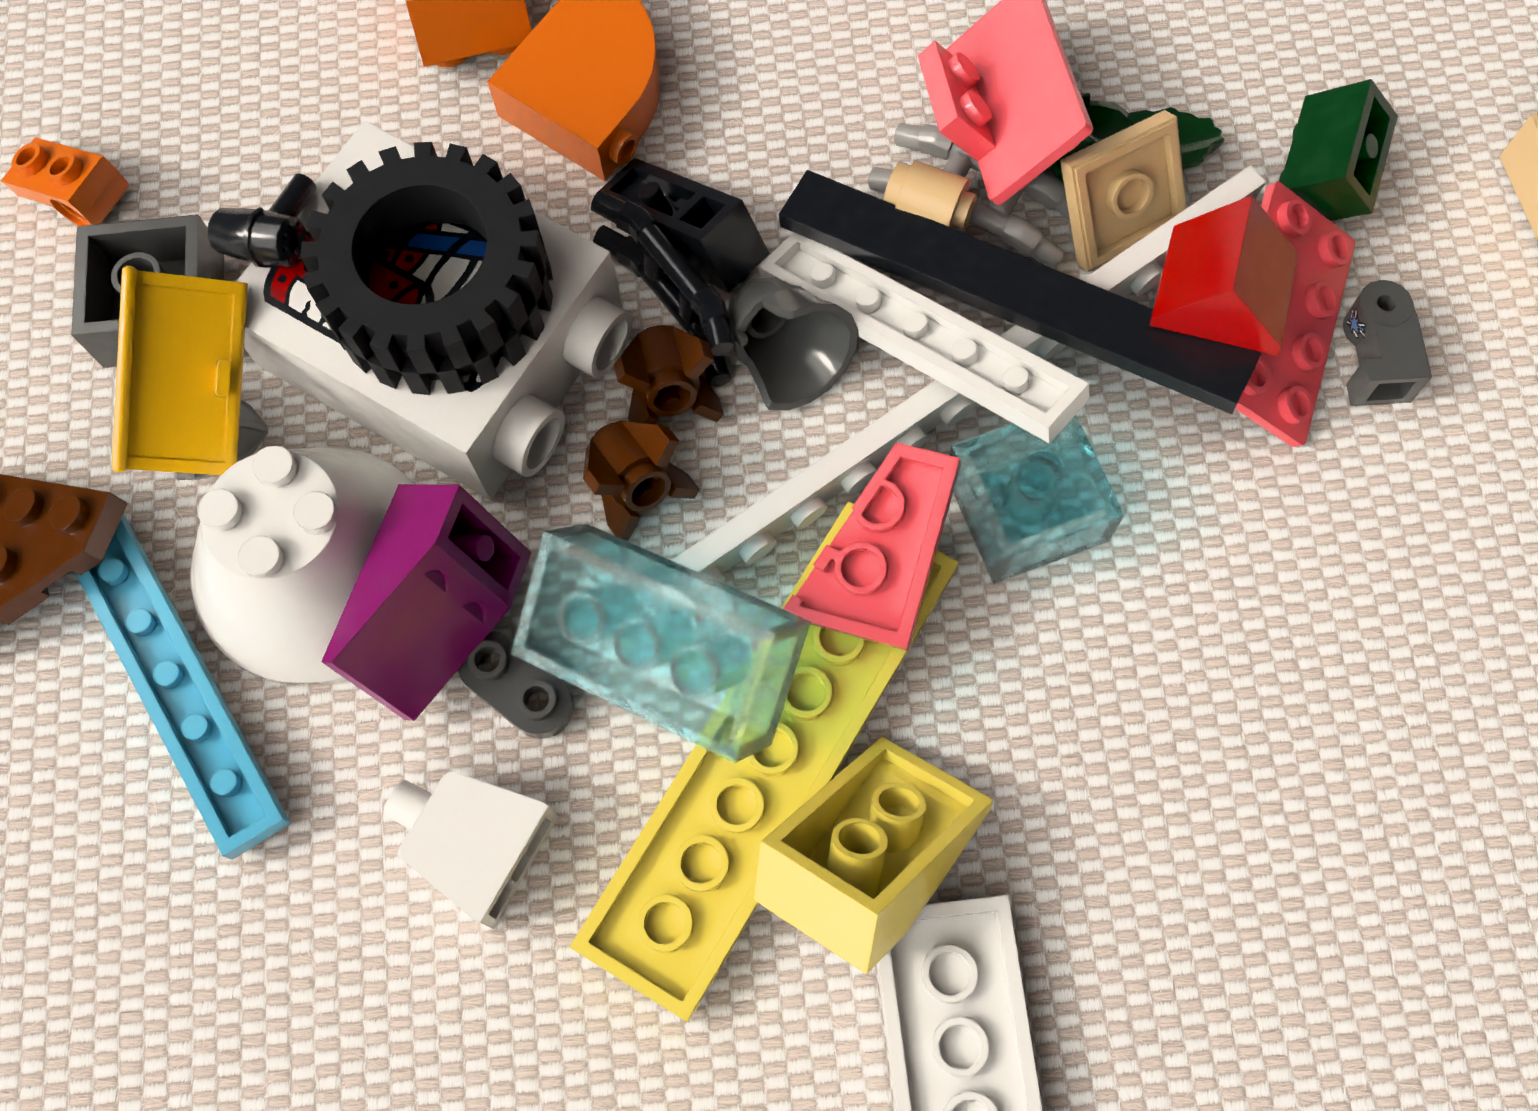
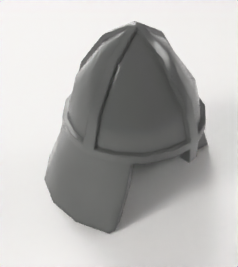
(790, 340)

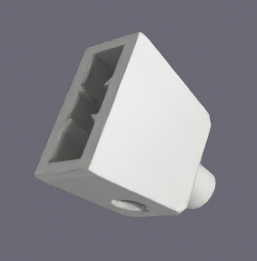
(470, 839)

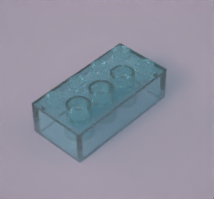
(660, 640)

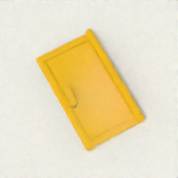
(169, 374)

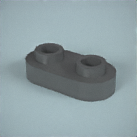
(511, 686)

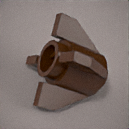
(666, 375)
(633, 472)

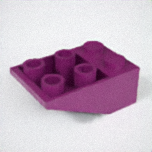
(425, 596)

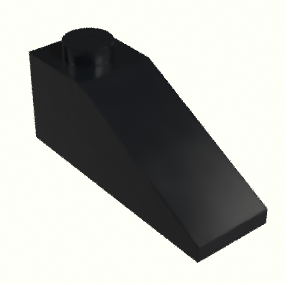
(701, 222)

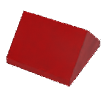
(1228, 278)

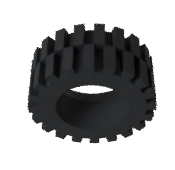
(442, 336)

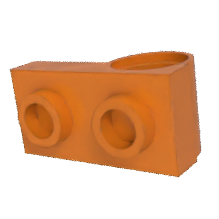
(69, 179)

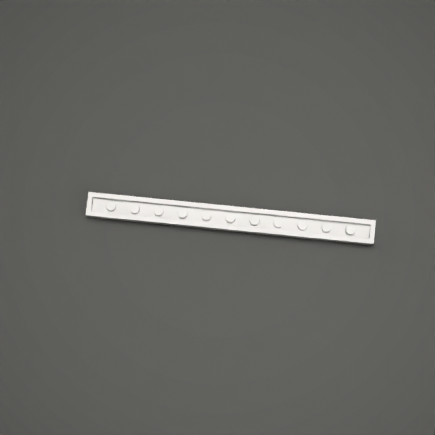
(855, 461)

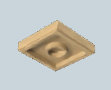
(1123, 188)

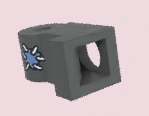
(1387, 346)

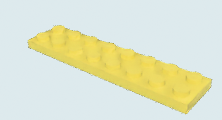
(695, 864)

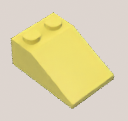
(868, 852)

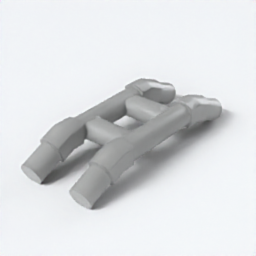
(992, 218)

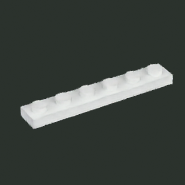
(935, 338)

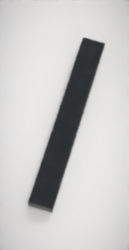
(1017, 290)

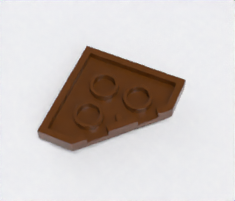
(48, 534)

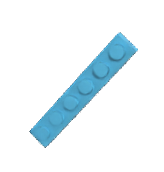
(182, 697)

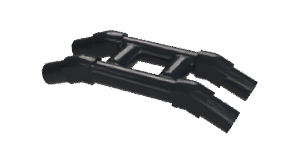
(668, 275)

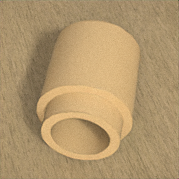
(931, 193)

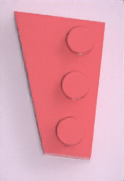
(883, 555)

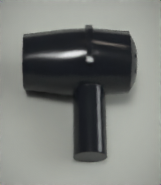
(262, 235)

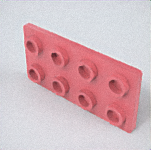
(1007, 95)
(1286, 386)

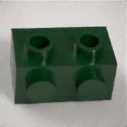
(1340, 149)

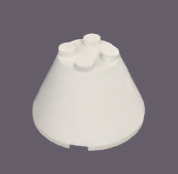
(283, 554)

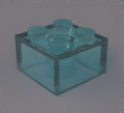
(1033, 497)

